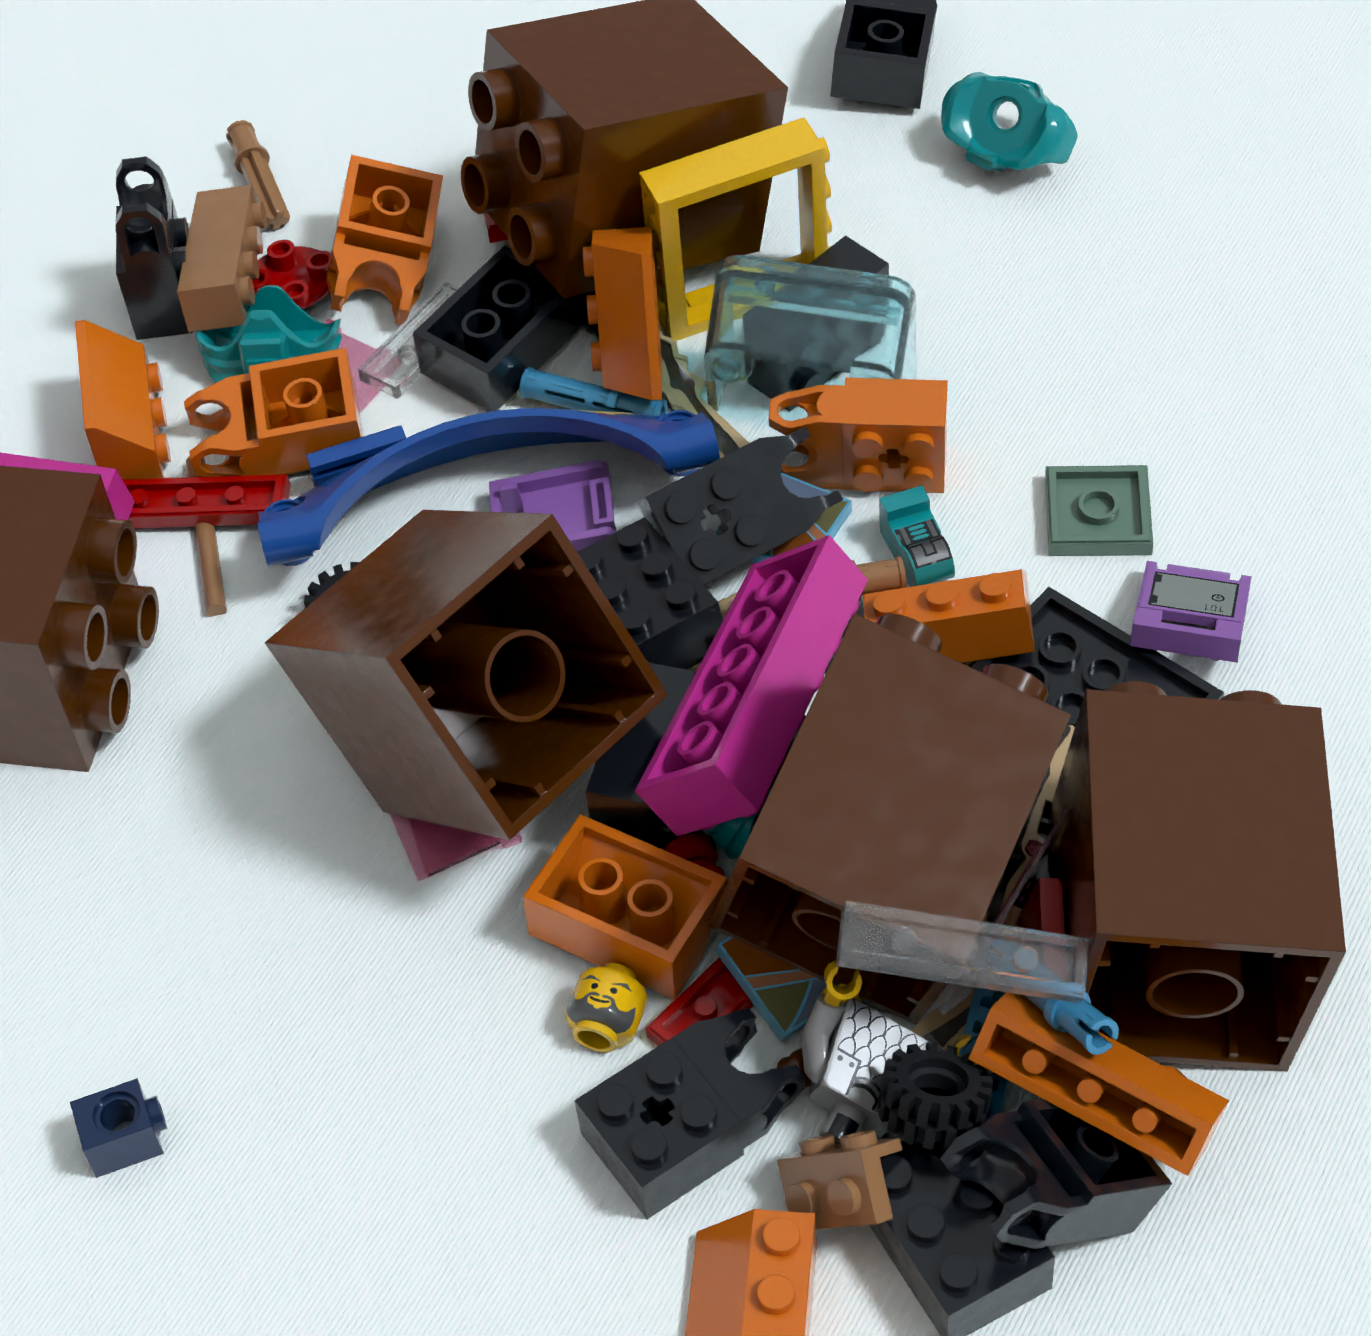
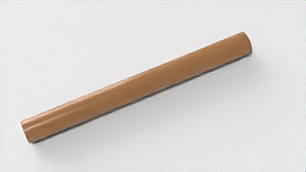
(209, 562)

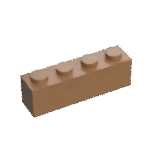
(221, 258)

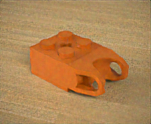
(383, 233)
(277, 415)
(869, 434)

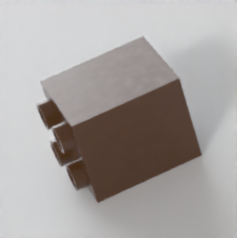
(588, 104)
(65, 617)
(469, 669)
(893, 799)
(1200, 871)

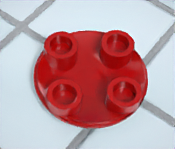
(296, 270)

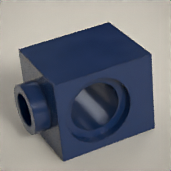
(103, 1111)

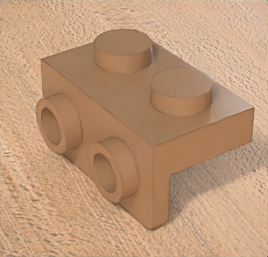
(839, 1181)

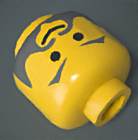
(606, 1007)

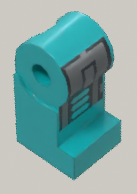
(915, 537)

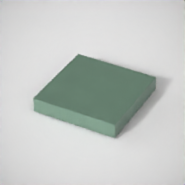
(1098, 510)

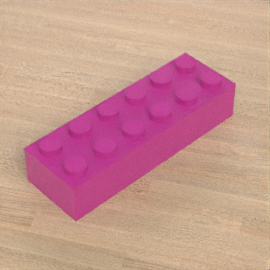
(752, 688)

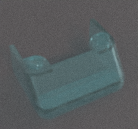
(809, 320)

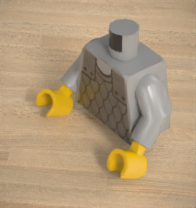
(847, 1056)

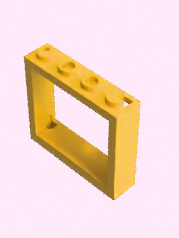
(717, 172)

